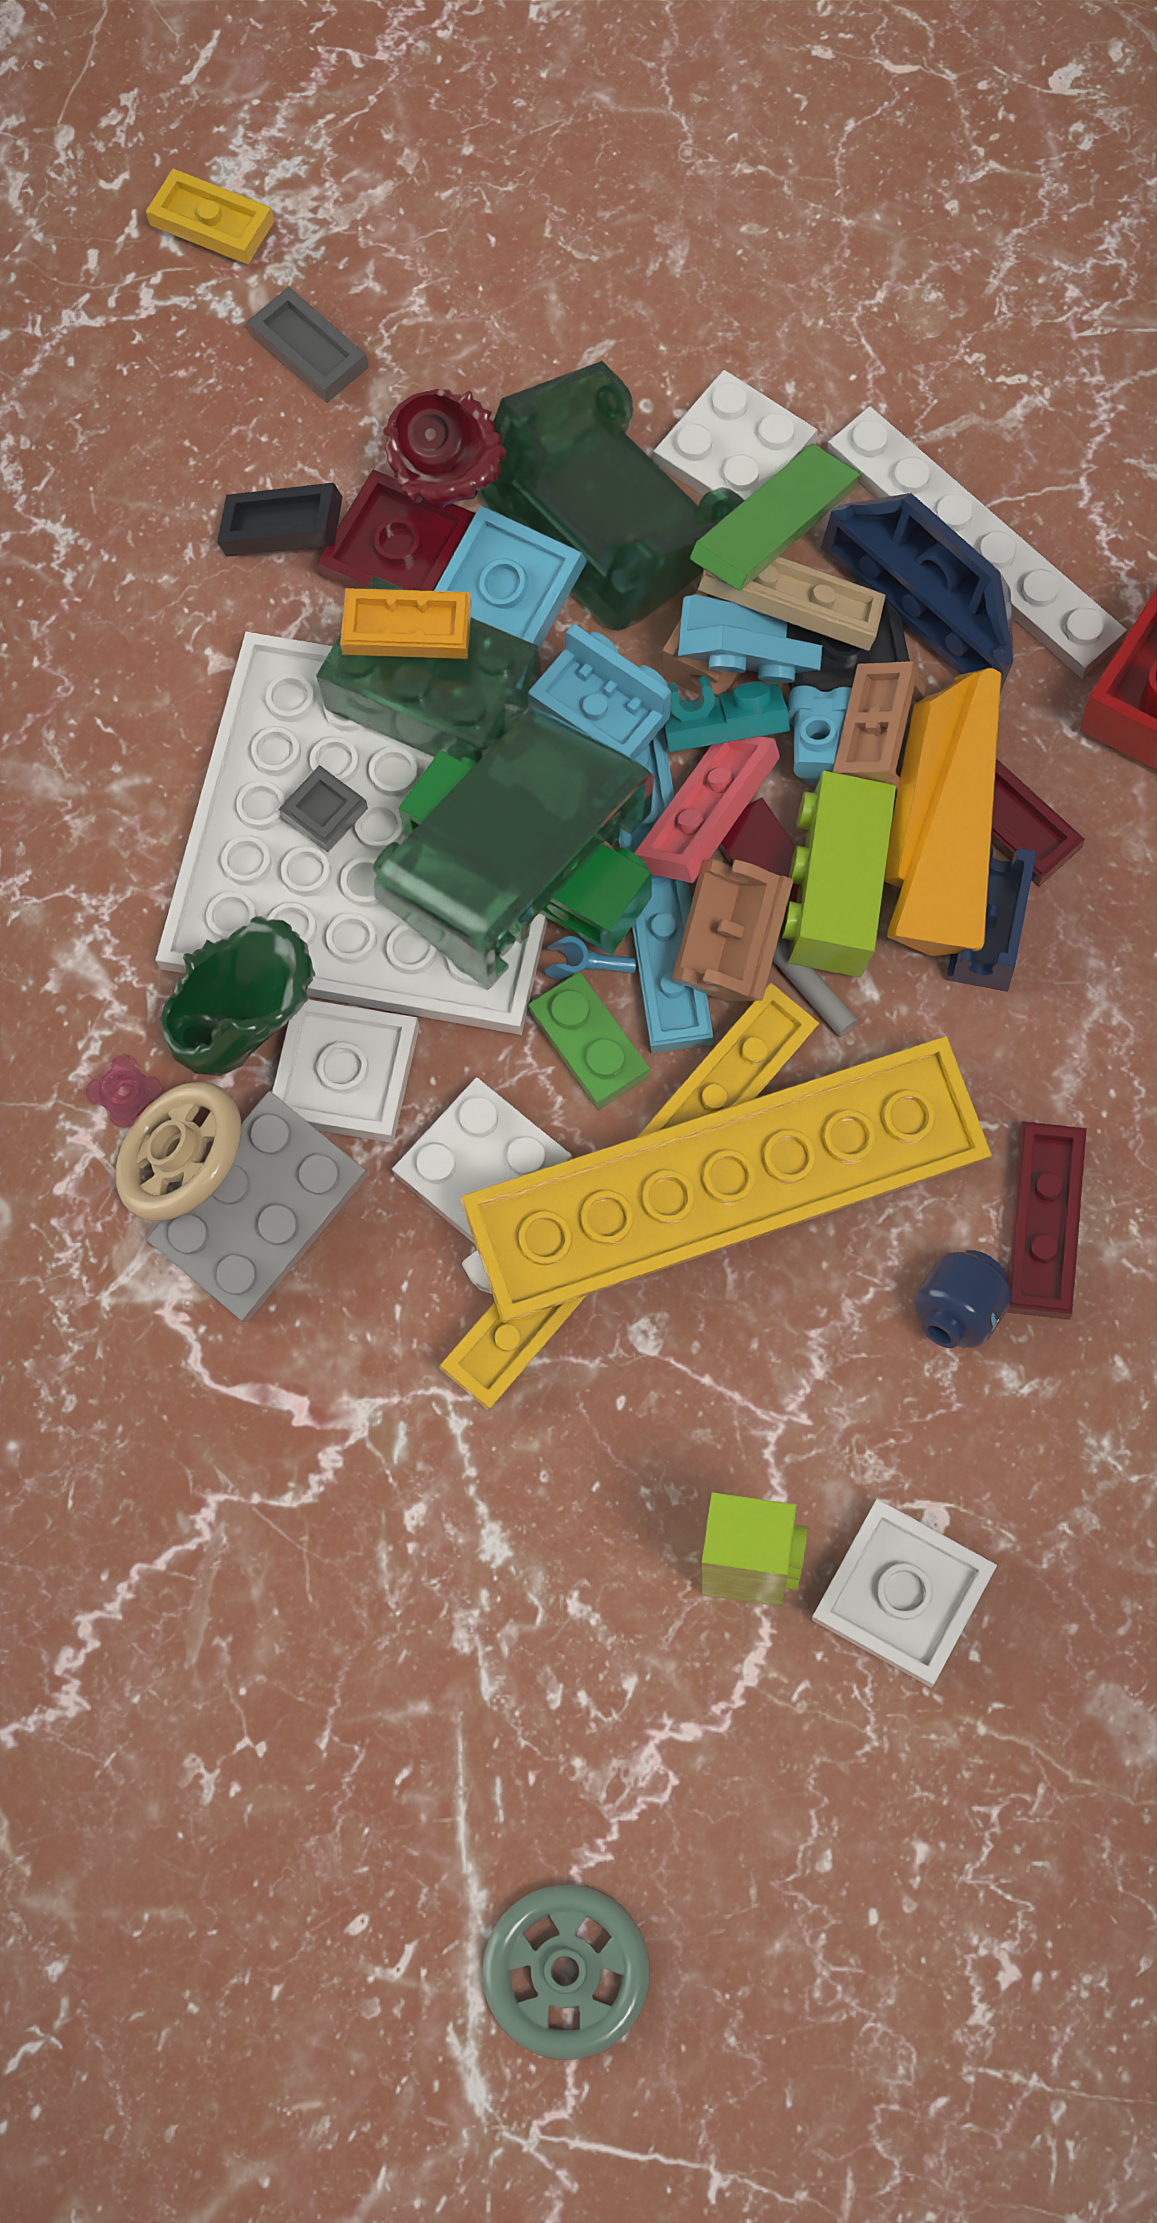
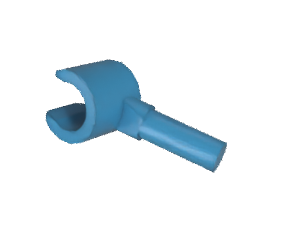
(580, 958)

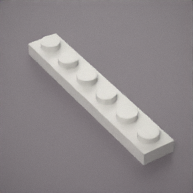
(1041, 595)

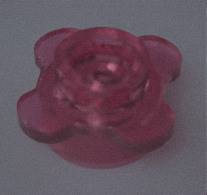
(125, 1108)

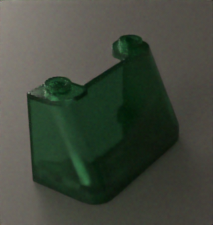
(598, 492)
(511, 839)

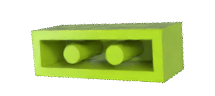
(839, 874)
(752, 1549)

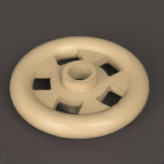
(178, 1151)

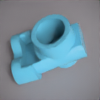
(818, 727)

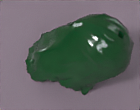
(236, 996)

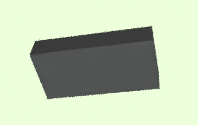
(307, 344)

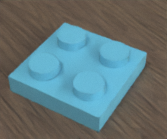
(512, 575)

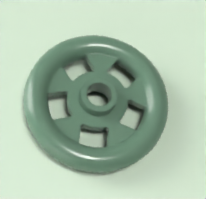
(529, 2020)

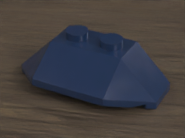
(929, 577)

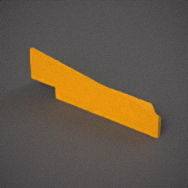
(945, 818)

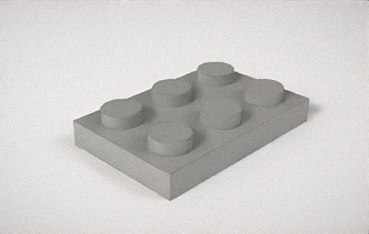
(264, 1212)

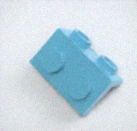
(743, 640)
(603, 693)

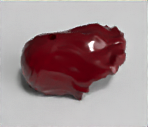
(453, 463)

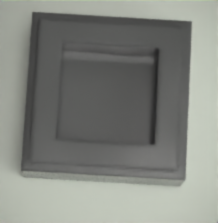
(323, 808)

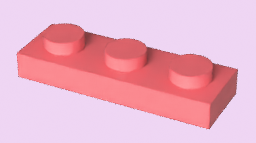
(707, 807)

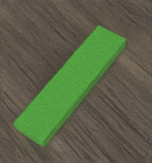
(774, 517)

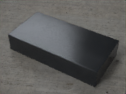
(280, 519)

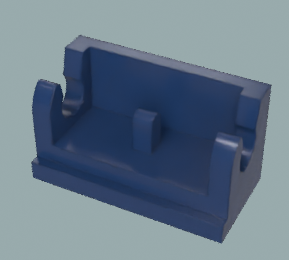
(1005, 914)

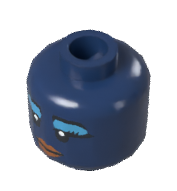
(963, 1297)

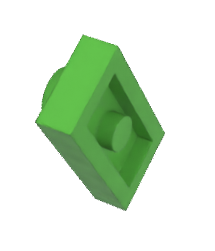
(589, 1040)

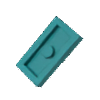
(736, 715)

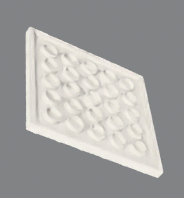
(255, 863)

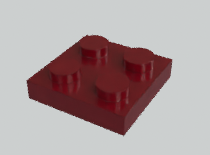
(393, 539)

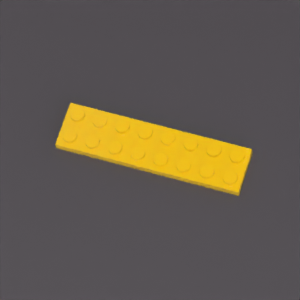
(724, 1179)

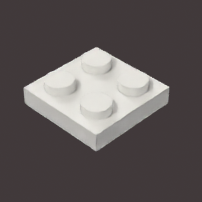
(732, 439)
(347, 1068)
(472, 1148)
(904, 1593)

